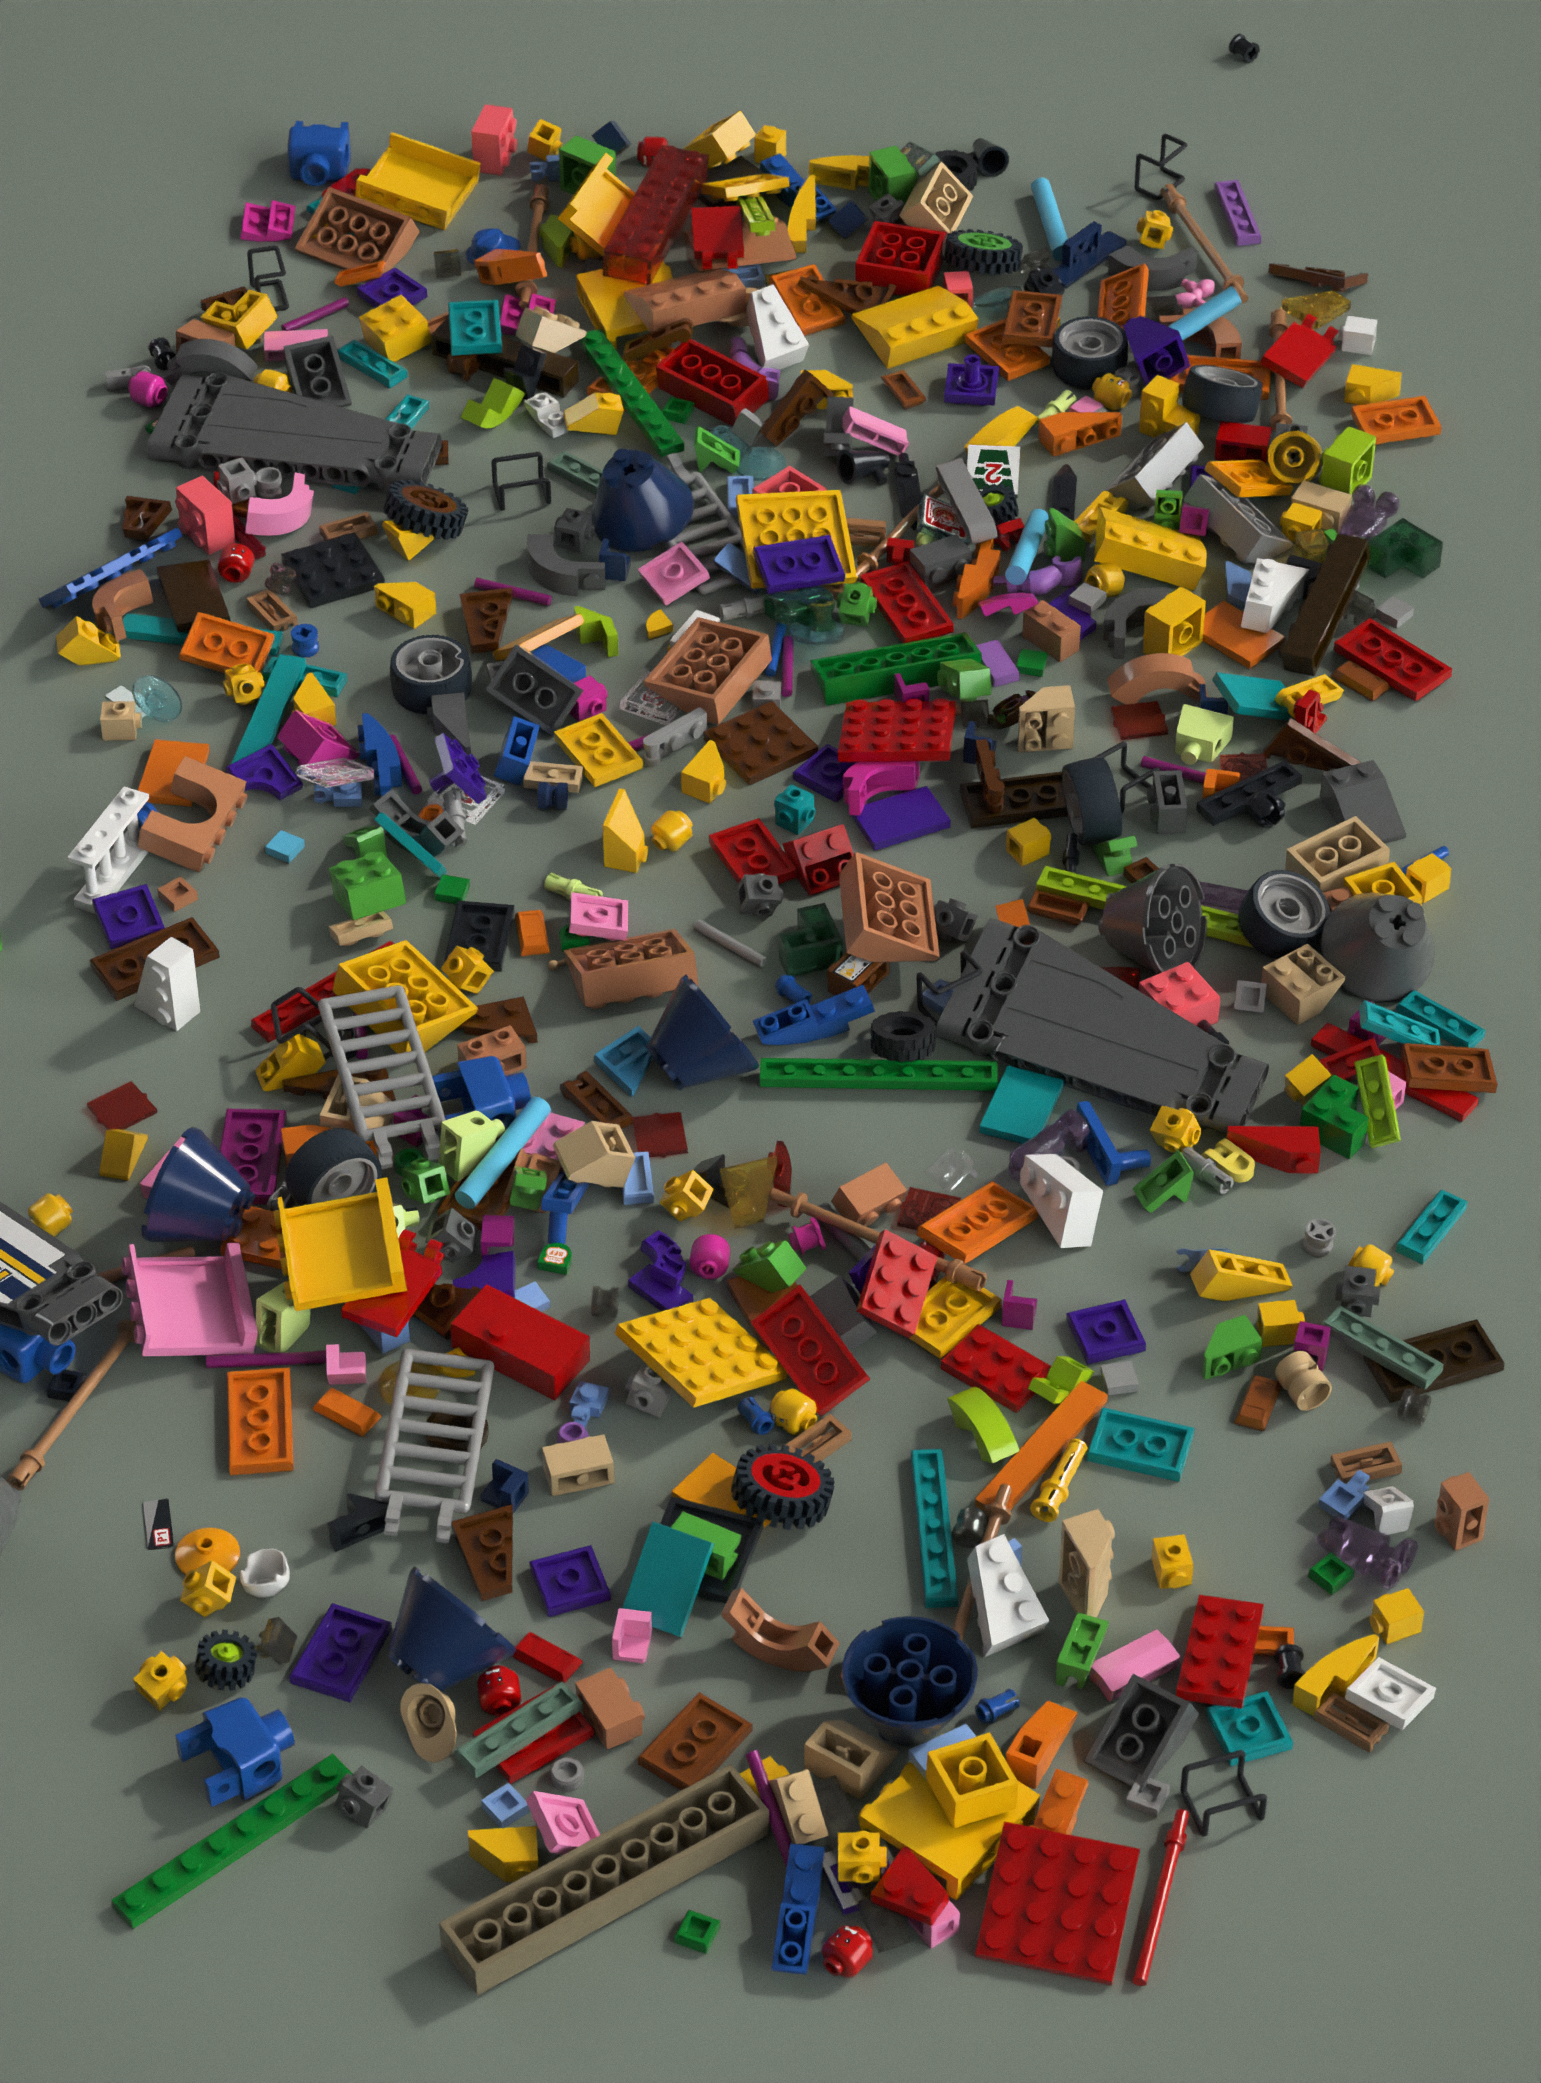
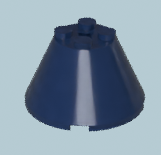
(639, 502)
(696, 1040)
(196, 1194)
(442, 1636)
(909, 1678)

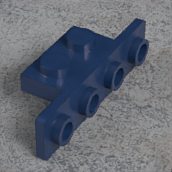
(1086, 251)

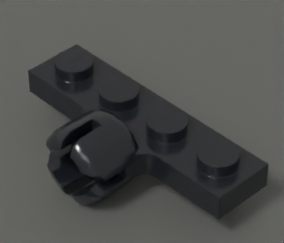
(1253, 796)

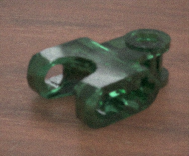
(807, 607)

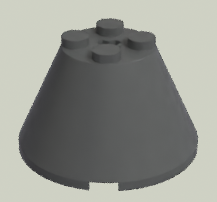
(1157, 919)
(1379, 945)

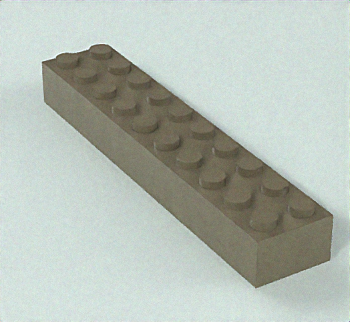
(603, 1879)

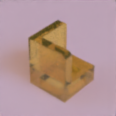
(1311, 545)

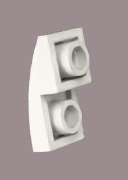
(547, 414)

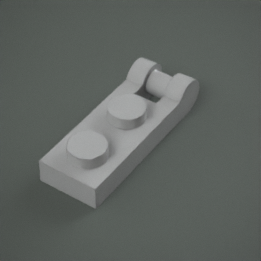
(674, 736)

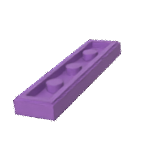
(1237, 212)

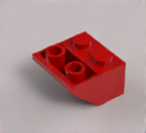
(820, 858)

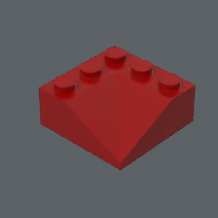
(901, 257)

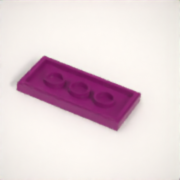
(254, 1147)

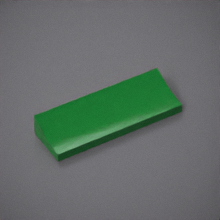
(872, 671)

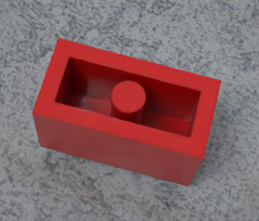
(1242, 442)

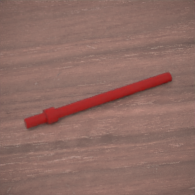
(1174, 1844)

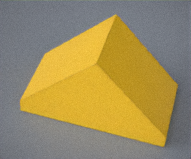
(405, 541)
(121, 1153)

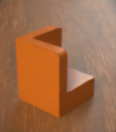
(1218, 780)

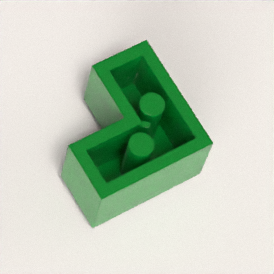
(1336, 1117)

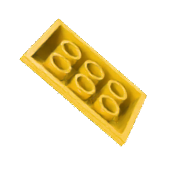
(916, 325)
(1149, 549)
(433, 999)

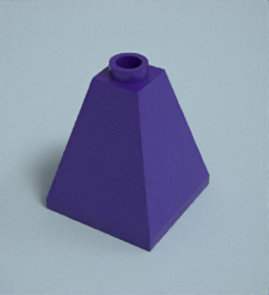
(1155, 349)

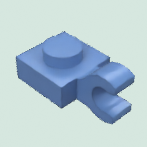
(550, 169)
(343, 795)
(1195, 1256)
(588, 1401)
(1344, 1498)

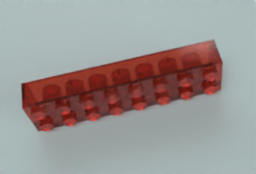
(655, 215)

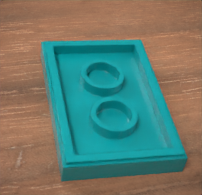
(475, 327)
(1251, 695)
(1021, 1105)
(1140, 1444)
(668, 1577)

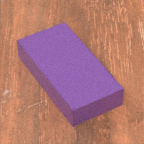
(1001, 666)

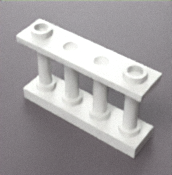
(95, 845)

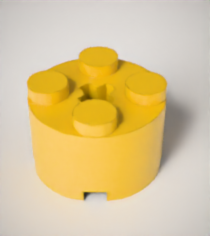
(1280, 459)

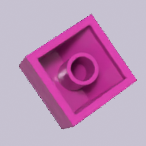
(314, 740)

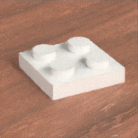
(1390, 1693)

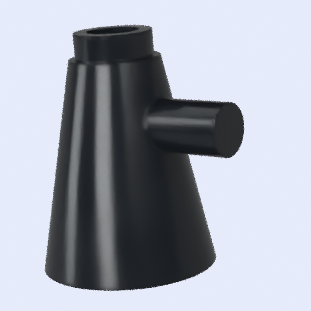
(990, 158)
(856, 465)

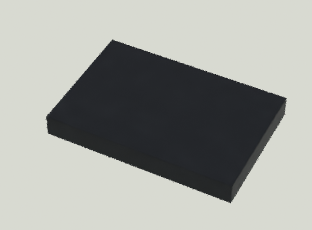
(735, 168)
(483, 928)

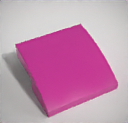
(267, 223)
(512, 313)
(1016, 601)

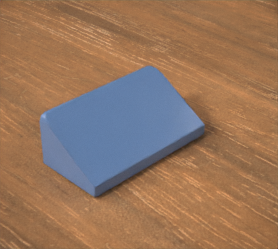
(733, 562)
(1236, 584)

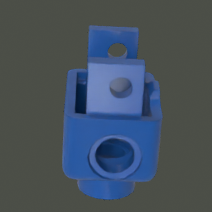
(318, 153)
(485, 1089)
(27, 1355)
(242, 1745)

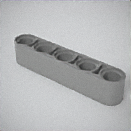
(966, 501)

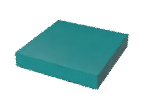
(1253, 1729)

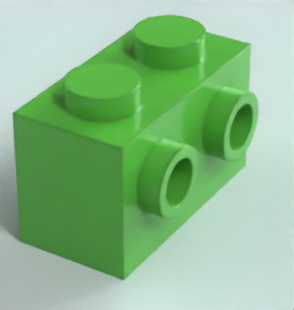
(964, 679)

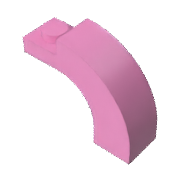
(280, 515)

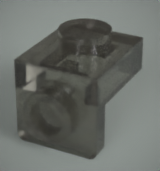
(1162, 306)

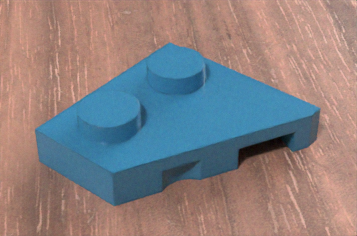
(626, 1059)

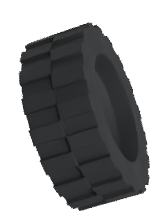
(961, 163)
(903, 1036)

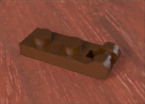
(658, 339)
(989, 777)
(595, 1100)

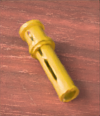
(1073, 1454)

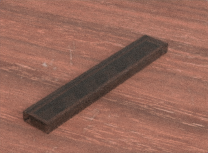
(884, 1925)

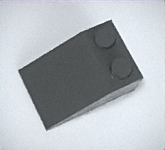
(317, 371)
(534, 689)
(1362, 793)
(1141, 1733)

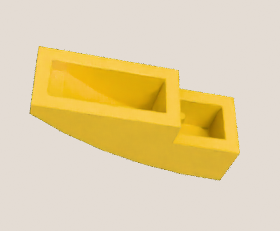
(841, 171)
(803, 216)
(1004, 429)
(1334, 1673)

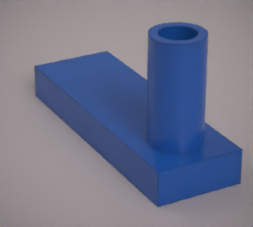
(1103, 1152)
(560, 1201)

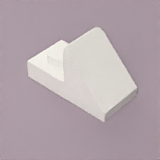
(1390, 1508)

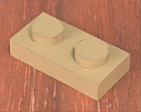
(553, 774)
(350, 931)

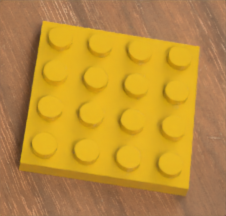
(791, 517)
(701, 1352)

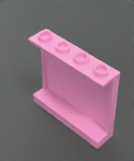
(190, 1304)

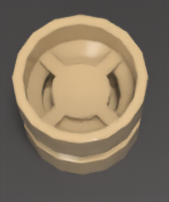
(1303, 1380)

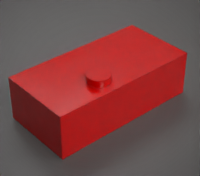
(711, 381)
(521, 1341)

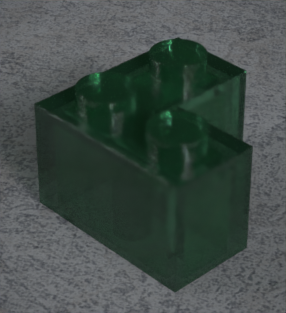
(1404, 546)
(813, 944)

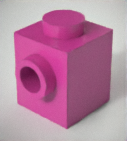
(591, 700)

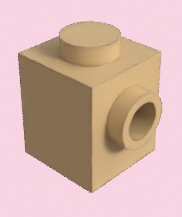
(120, 720)

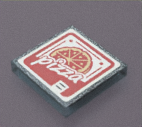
(938, 519)

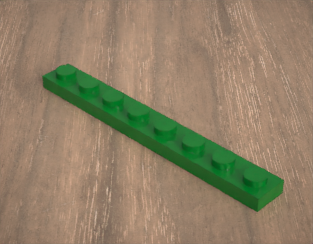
(632, 393)
(878, 1074)
(230, 1842)

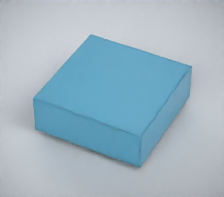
(285, 846)

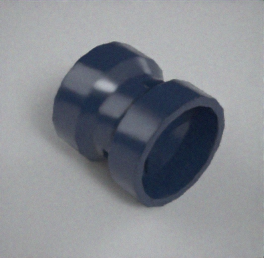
(546, 795)

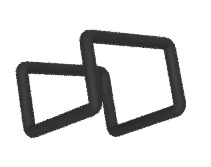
(1163, 161)
(257, 283)
(499, 491)
(1137, 778)
(920, 977)
(302, 1028)
(1203, 1827)

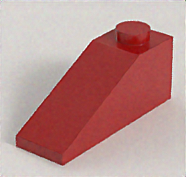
(1280, 1147)

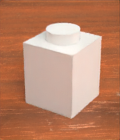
(1358, 335)

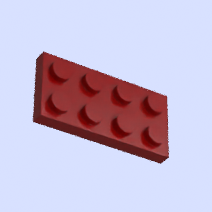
(907, 603)
(1393, 659)
(810, 1350)
(1220, 1651)

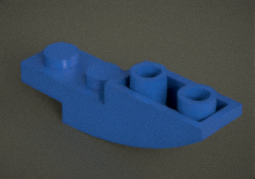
(780, 166)
(379, 755)
(809, 1023)
(798, 1909)

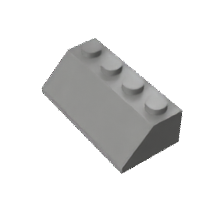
(1157, 466)
(1237, 521)

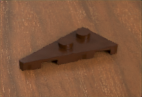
(1320, 276)
(848, 294)
(1307, 748)
(500, 1015)
(324, 1081)
(443, 1305)

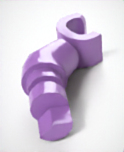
(740, 354)
(1047, 578)

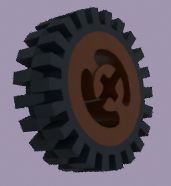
(425, 509)

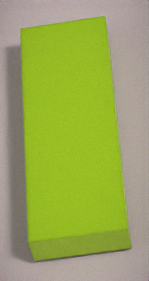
(1377, 1101)

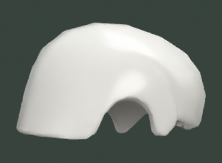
(265, 1573)

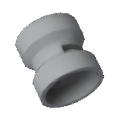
(269, 483)

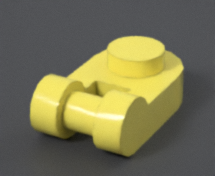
(1232, 1160)

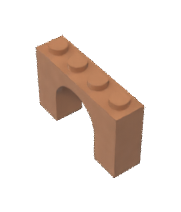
(194, 843)

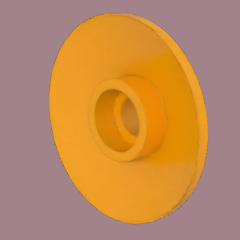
(207, 1545)

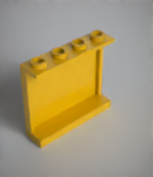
(419, 181)
(597, 206)
(608, 307)
(340, 1249)
(913, 1818)

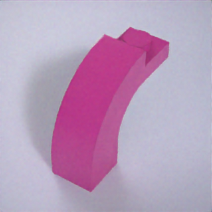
(870, 778)

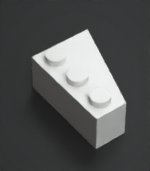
(774, 330)
(1271, 593)
(169, 985)
(1062, 1198)
(1003, 1597)

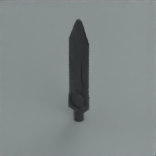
(907, 485)
(1065, 491)

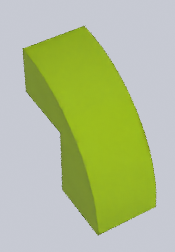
(496, 406)
(978, 1413)

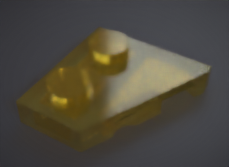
(1323, 305)
(748, 1190)

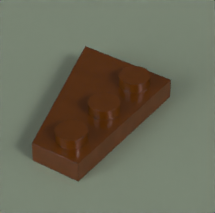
(794, 406)
(486, 617)
(488, 1550)

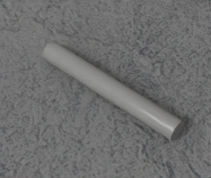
(730, 943)

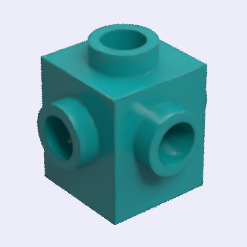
(794, 809)

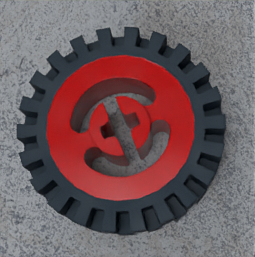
(782, 1486)

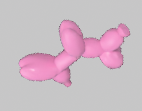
(1195, 293)

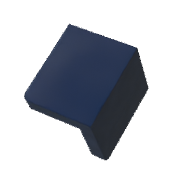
(611, 137)
(848, 219)
(616, 564)
(1211, 703)
(970, 742)
(506, 1487)

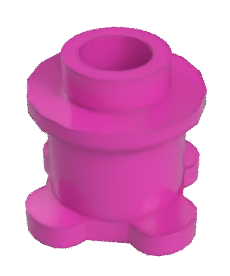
(806, 1237)

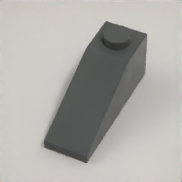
(450, 718)

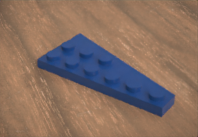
(109, 570)

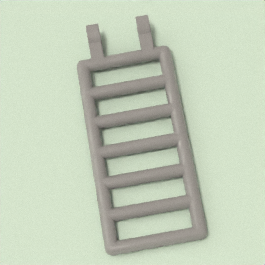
(715, 507)
(417, 1055)
(396, 1424)

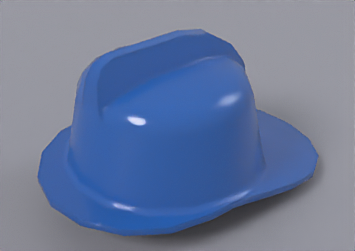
(488, 240)

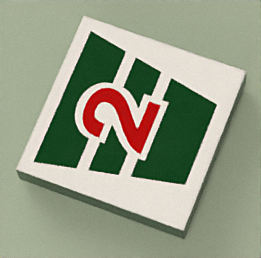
(994, 466)

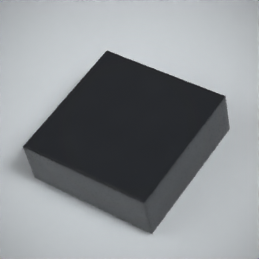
(65, 1385)

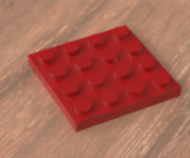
(897, 731)
(1057, 1903)

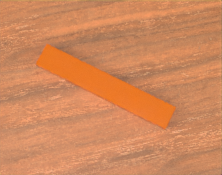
(1045, 1444)

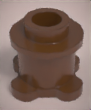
(462, 364)

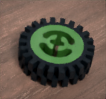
(983, 252)

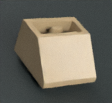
(548, 330)
(1047, 720)
(1301, 983)
(337, 1113)
(596, 1155)
(849, 1754)

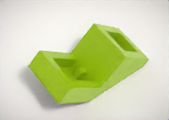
(597, 628)
(1061, 1379)

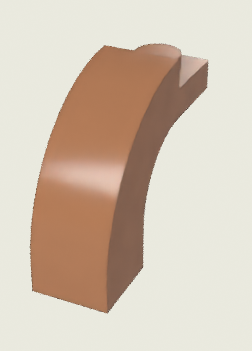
(1218, 336)
(118, 598)
(1152, 673)
(777, 1643)

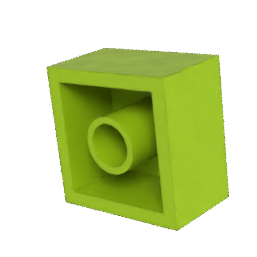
(1348, 461)

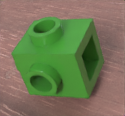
(856, 604)
(424, 1181)

